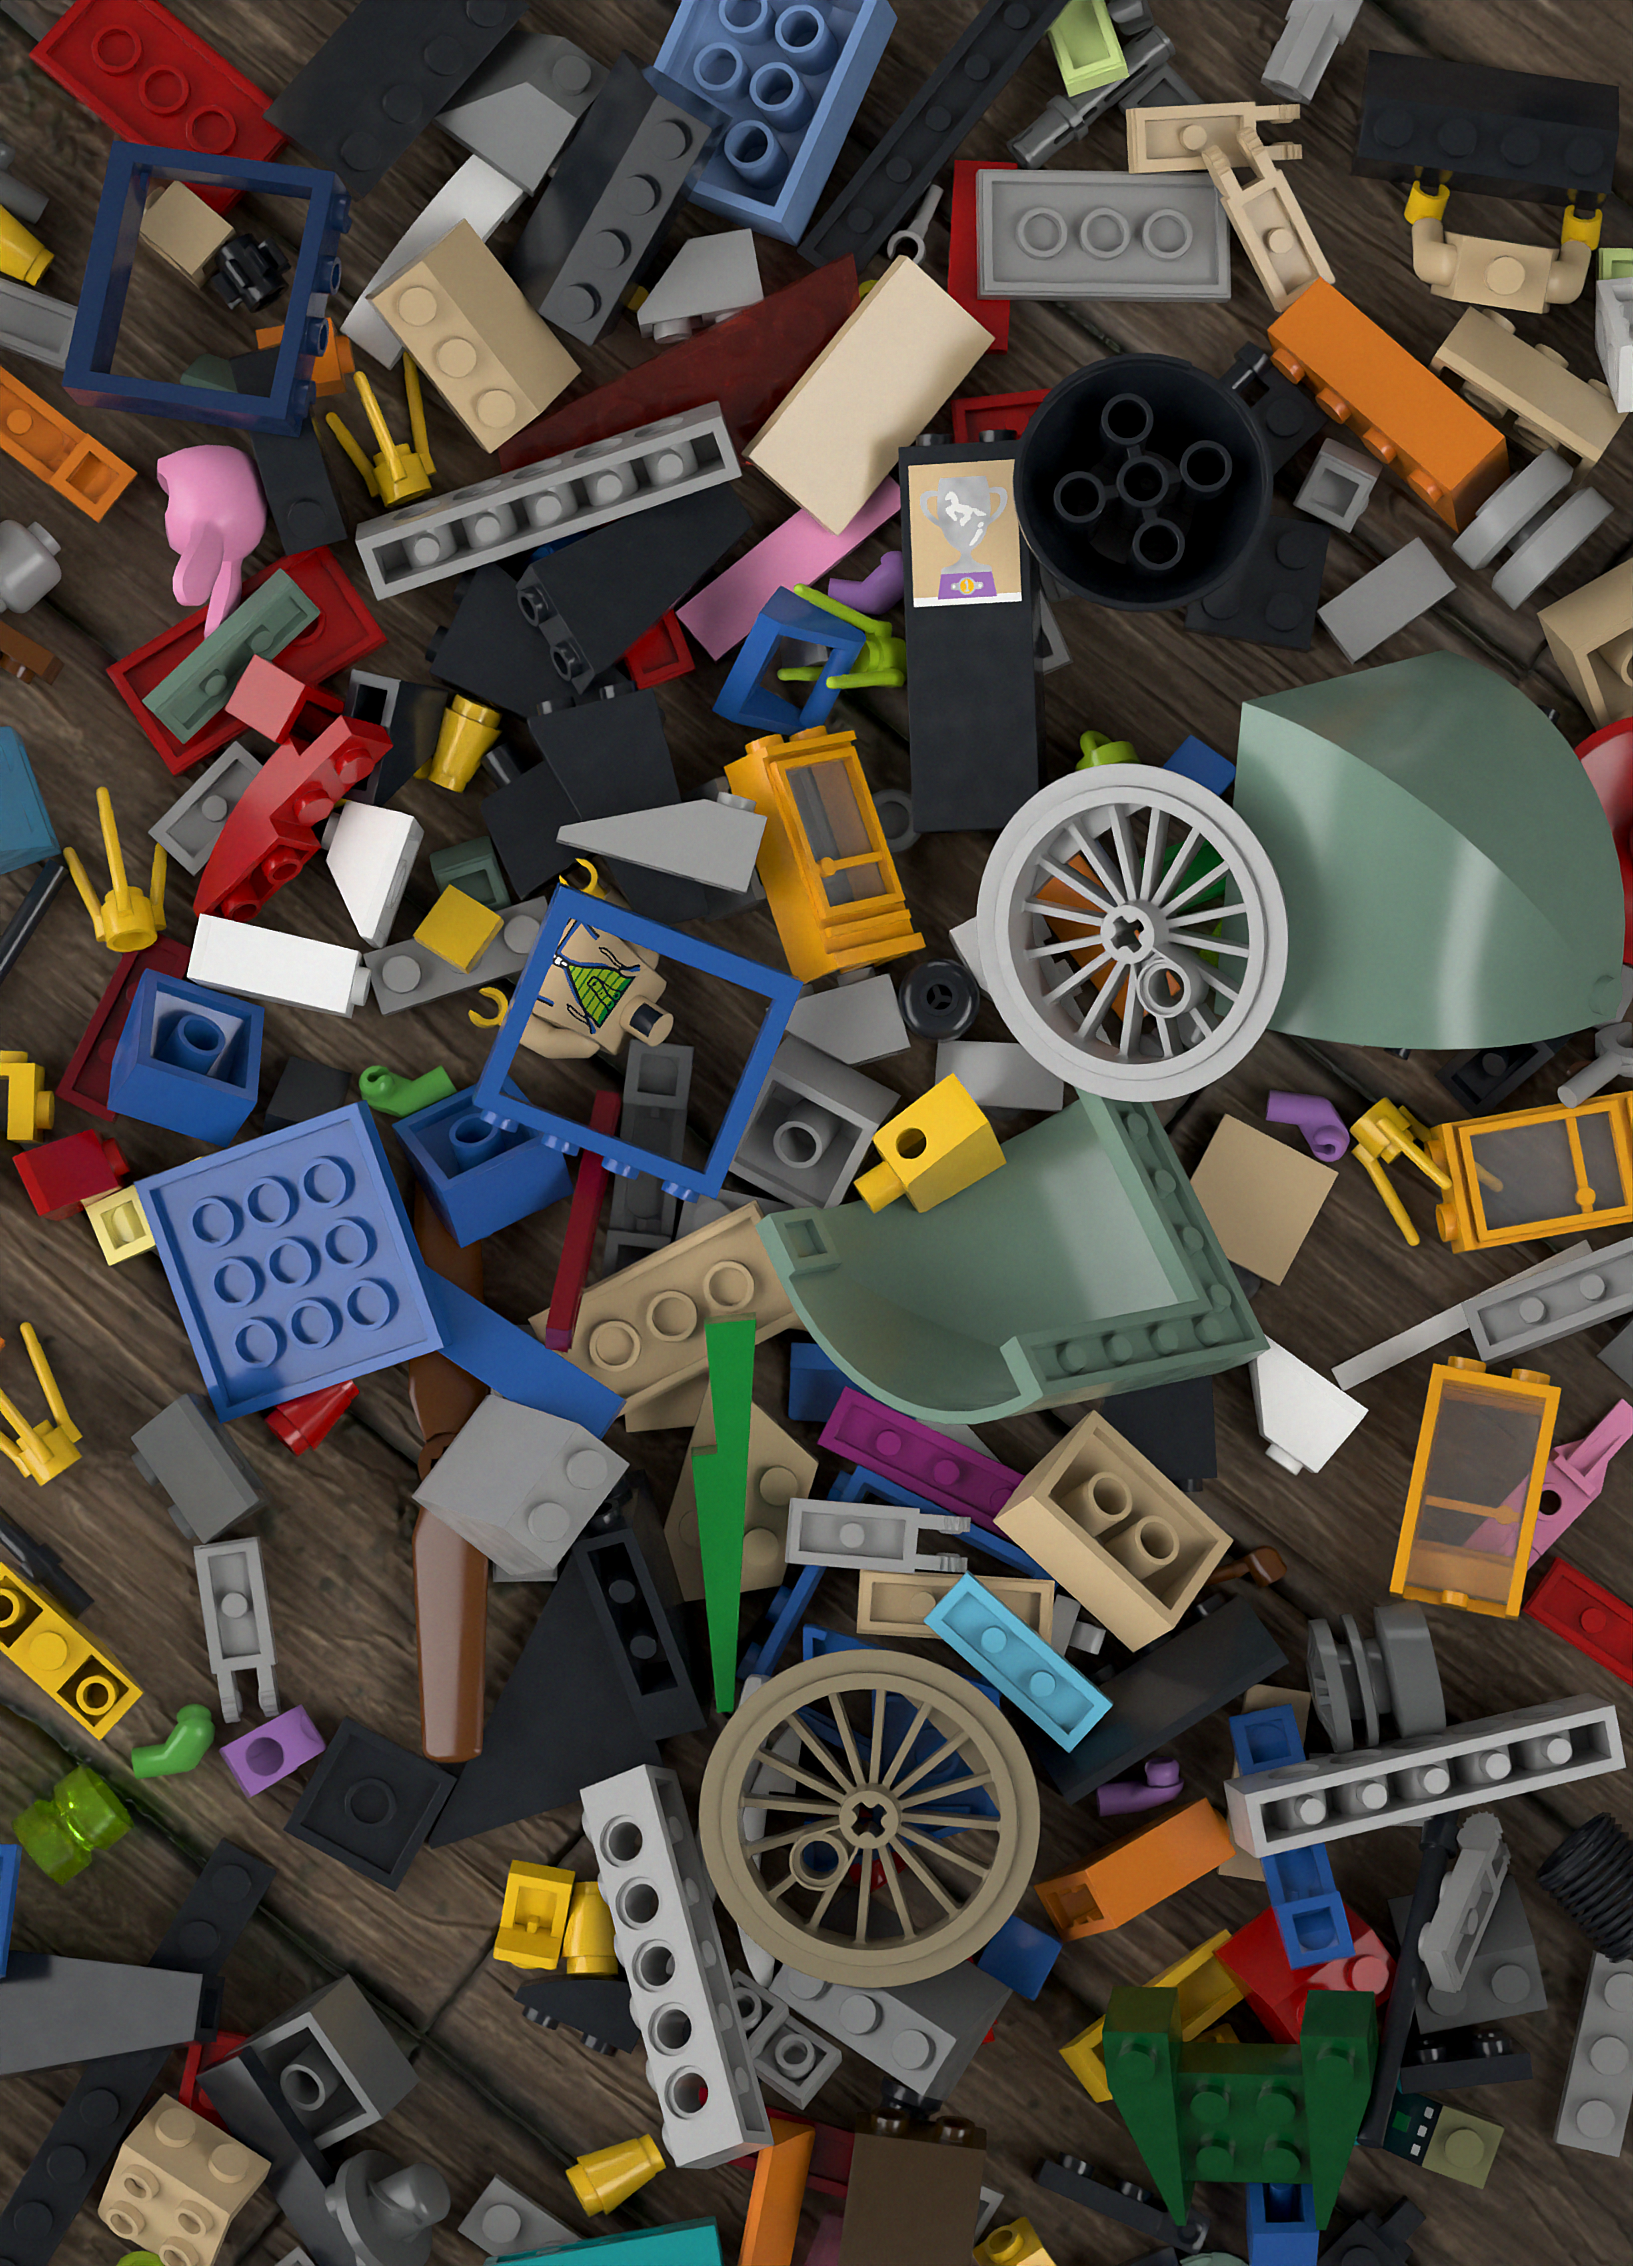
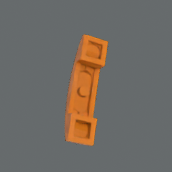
(59, 450)

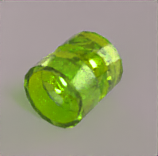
(72, 1824)

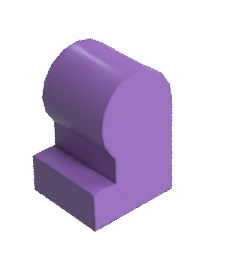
(273, 1750)

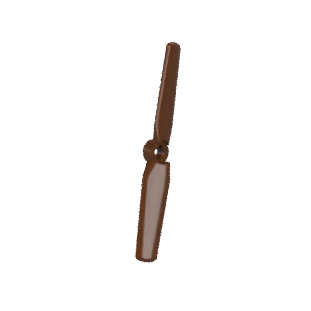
(446, 1568)

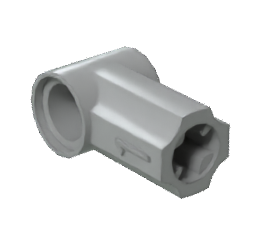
(1308, 46)

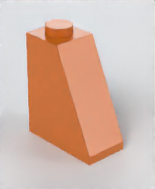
(1136, 1870)

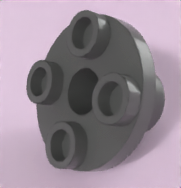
(388, 2208)

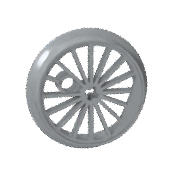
(1038, 847)

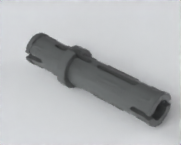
(1070, 116)

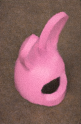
(213, 523)

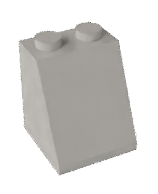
(520, 1484)

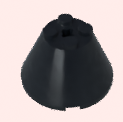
(1171, 438)

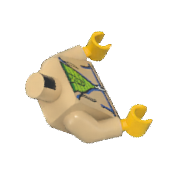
(1496, 269)
(593, 993)

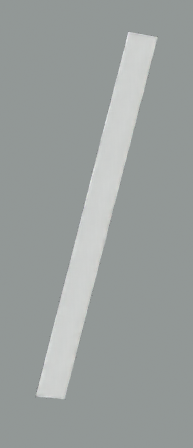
(1432, 1330)

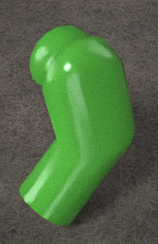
(403, 1096)
(182, 1749)

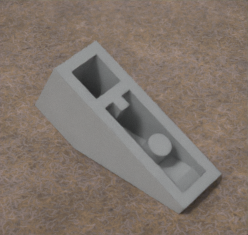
(689, 840)

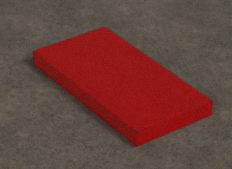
(159, 85)
(324, 649)

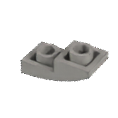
(782, 2048)

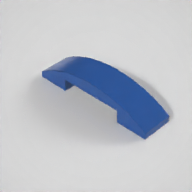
(1300, 1879)

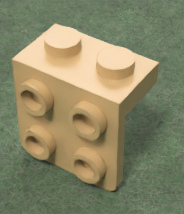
(179, 2185)

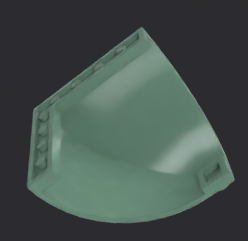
(1428, 861)
(1032, 1287)

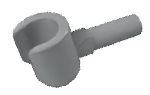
(918, 225)

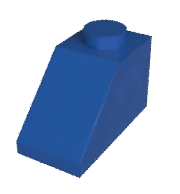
(1281, 2224)

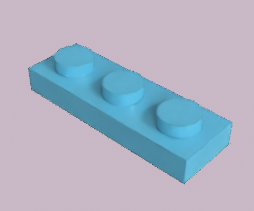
(1018, 1661)

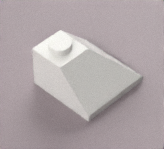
(371, 864)
(1299, 1410)

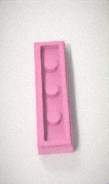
(790, 555)

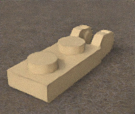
(1177, 135)
(1268, 222)

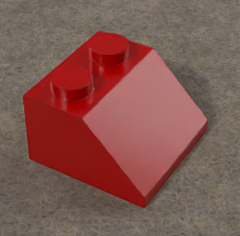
(1277, 1995)

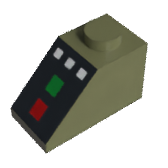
(1443, 2136)

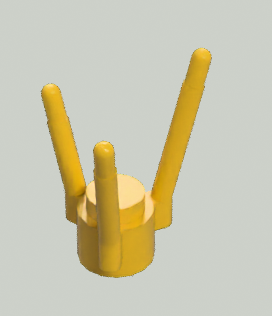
(398, 471)
(127, 918)
(1388, 1134)
(42, 1449)

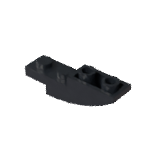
(590, 2004)

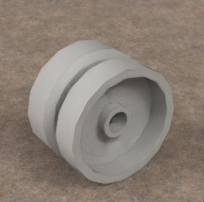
(1528, 524)

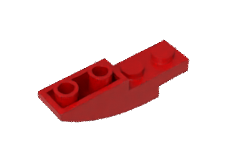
(272, 823)

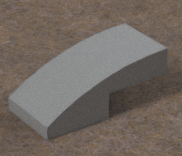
(1000, 1075)

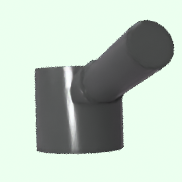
(1131, 15)

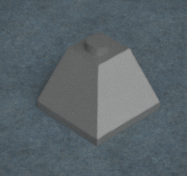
(524, 105)

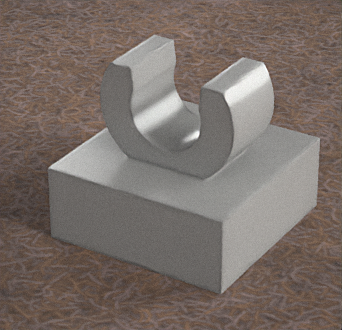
(1072, 1632)

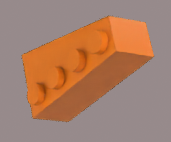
(1391, 403)

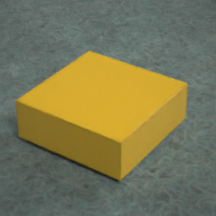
(458, 929)

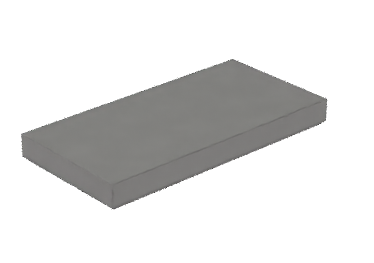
(1101, 236)

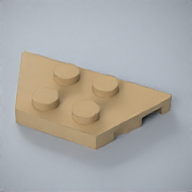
(775, 1472)

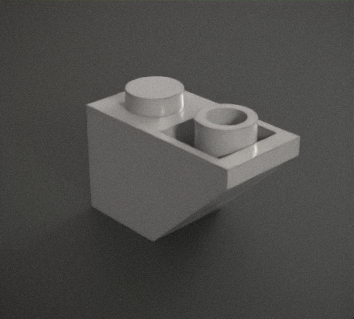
(702, 286)
(851, 1022)

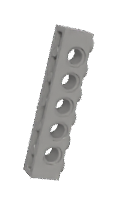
(547, 500)
(1424, 1775)
(701, 1987)

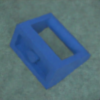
(791, 616)

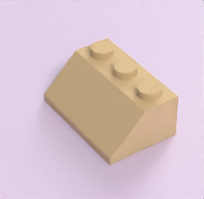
(474, 336)
(1527, 391)
(1594, 643)
(1114, 1532)

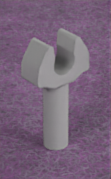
(1612, 1059)

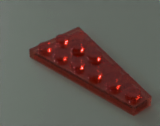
(741, 362)

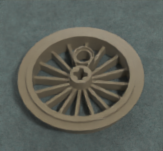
(971, 1728)

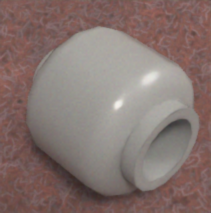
(26, 565)

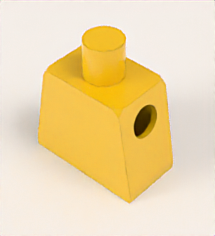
(931, 1150)

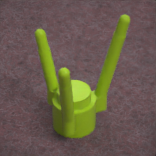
(880, 661)

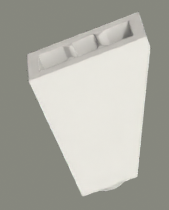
(277, 967)

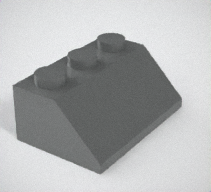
(911, 2030)

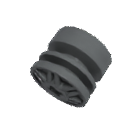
(1376, 1676)

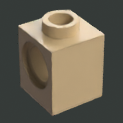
(185, 231)

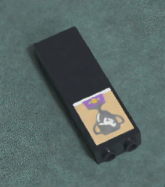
(970, 636)

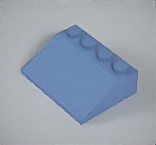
(793, 89)

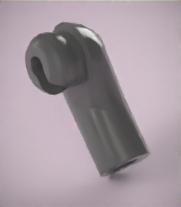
(15, 194)

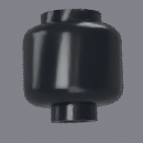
(924, 1019)

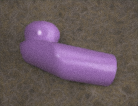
(877, 592)
(1315, 1119)
(1141, 1794)

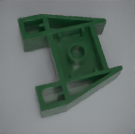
(1241, 2105)

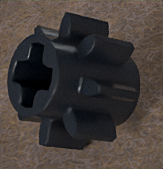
(251, 273)

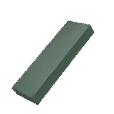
(212, 670)

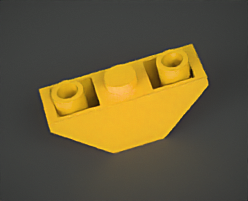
(63, 1655)

